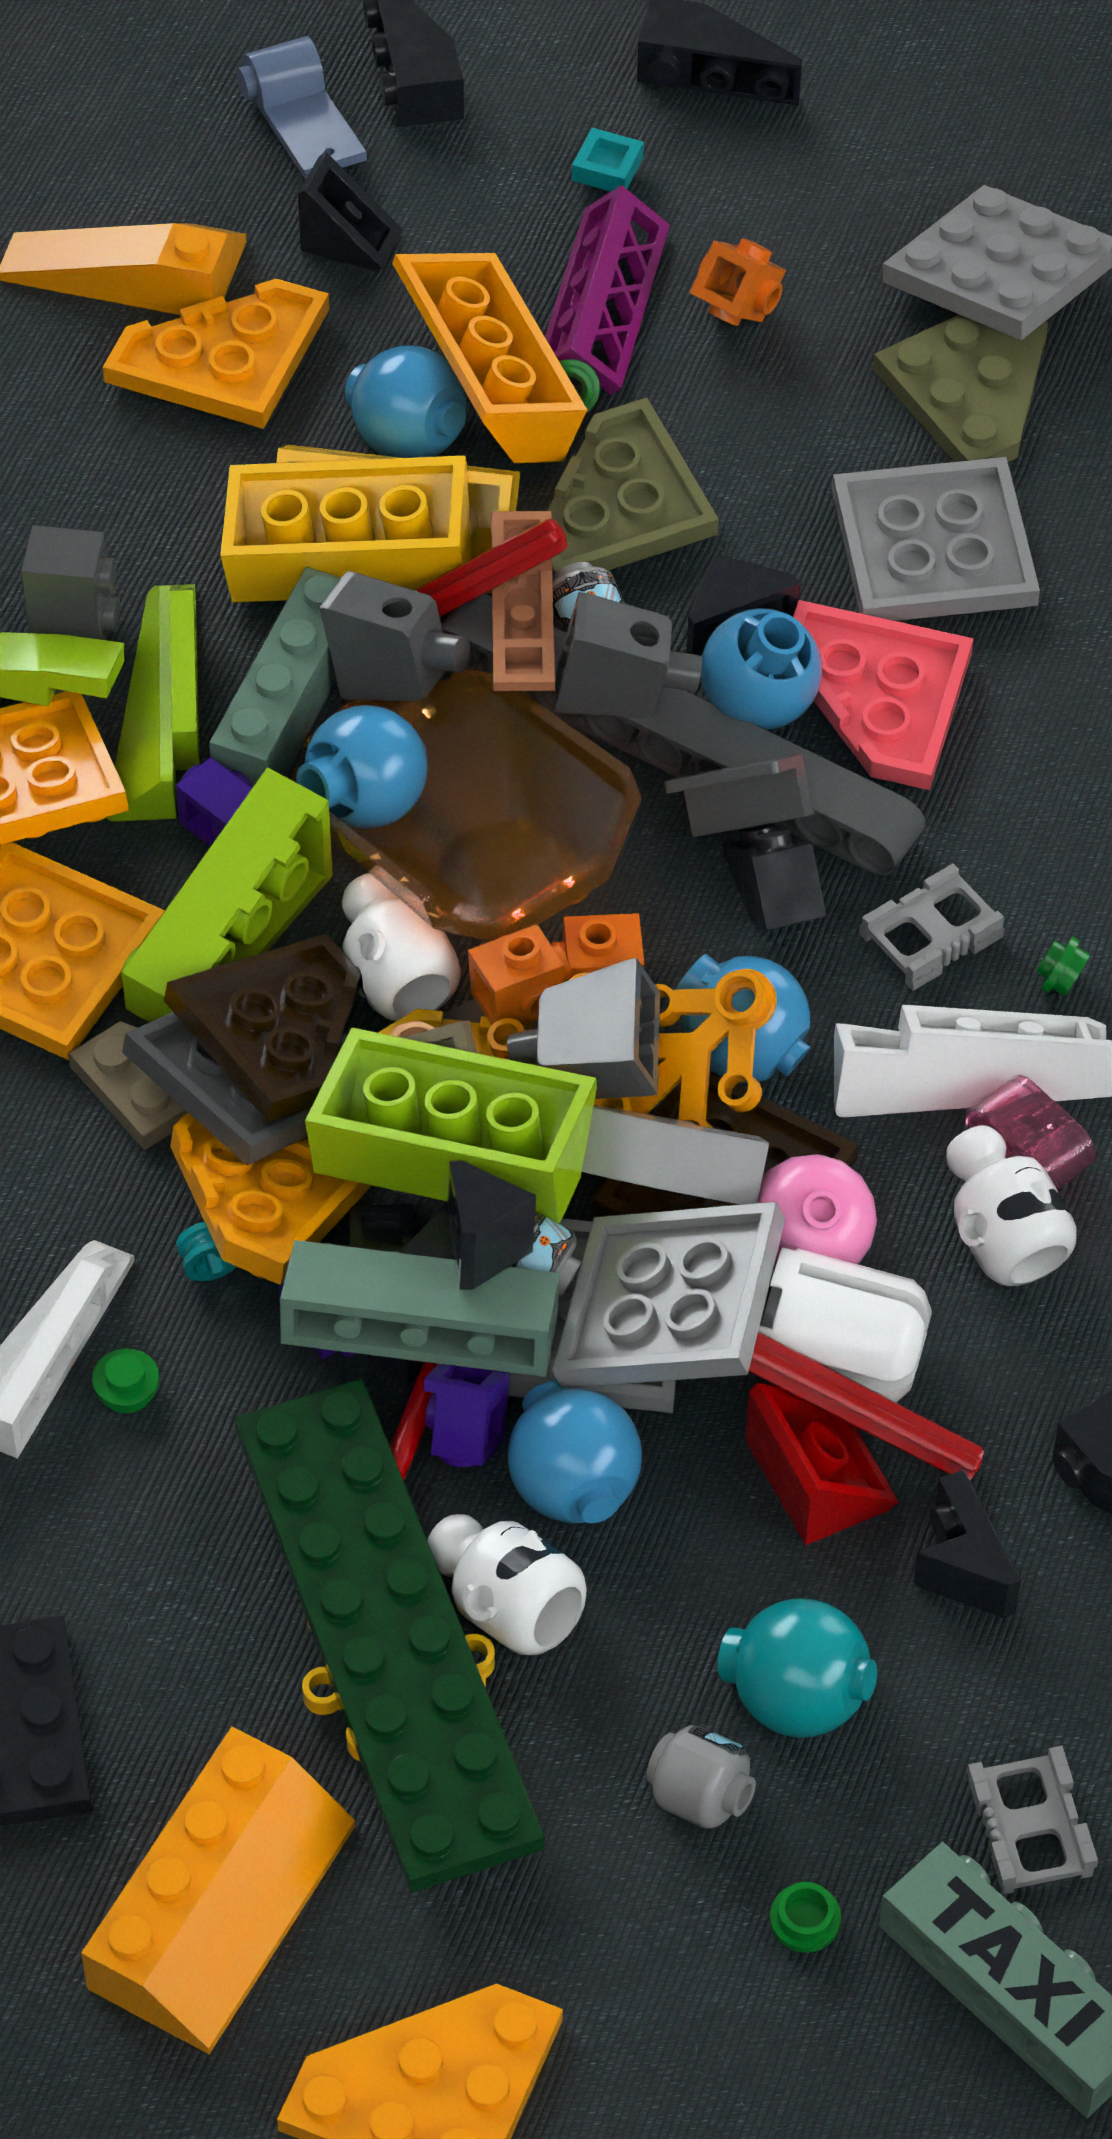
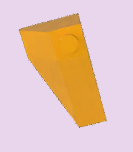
(128, 265)

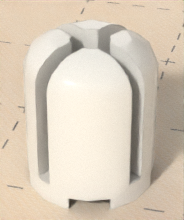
(849, 1319)

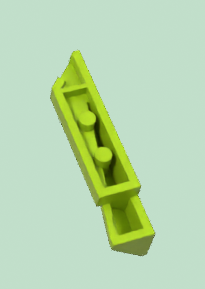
(161, 706)

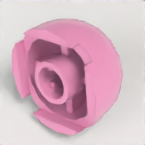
(823, 1207)

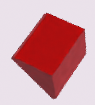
(814, 1464)

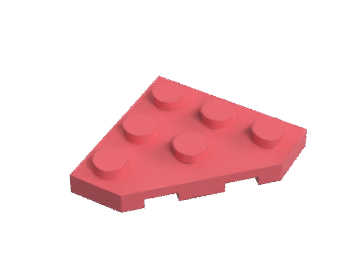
(887, 688)

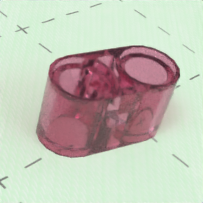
(1035, 1128)

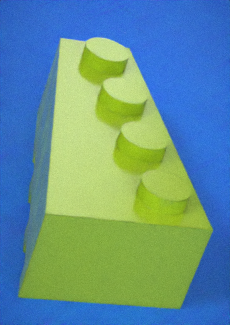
(240, 894)

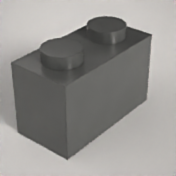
(69, 583)

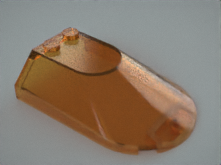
(510, 813)

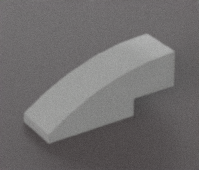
(675, 1155)

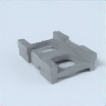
(945, 939)
(1054, 1817)

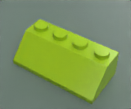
(409, 1107)

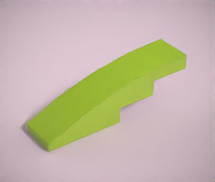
(42, 663)

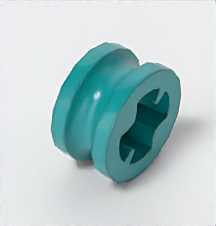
(200, 1254)

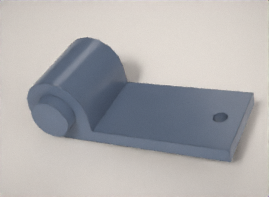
(293, 99)

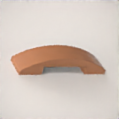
(522, 615)

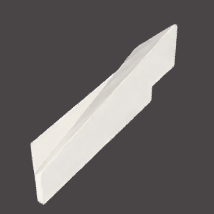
(963, 1055)
(52, 1337)

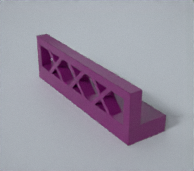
(595, 277)

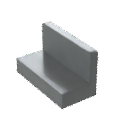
(745, 795)

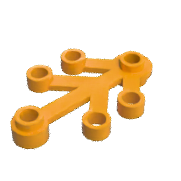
(688, 1055)

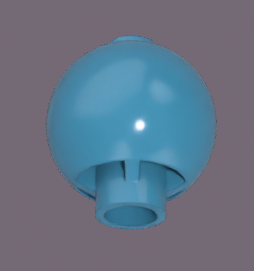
(407, 402)
(761, 668)
(366, 766)
(779, 1041)
(573, 1454)

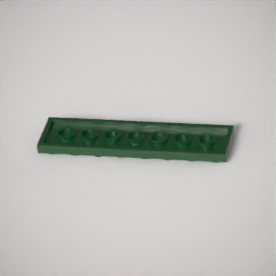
(389, 1636)

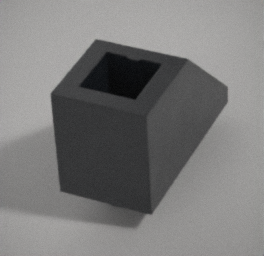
(775, 876)

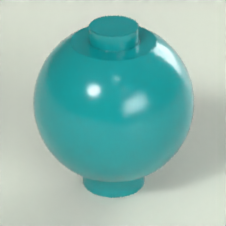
(799, 1667)

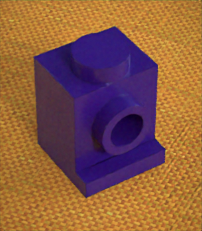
(209, 798)
(466, 1413)

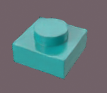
(607, 160)

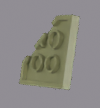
(966, 385)
(628, 493)

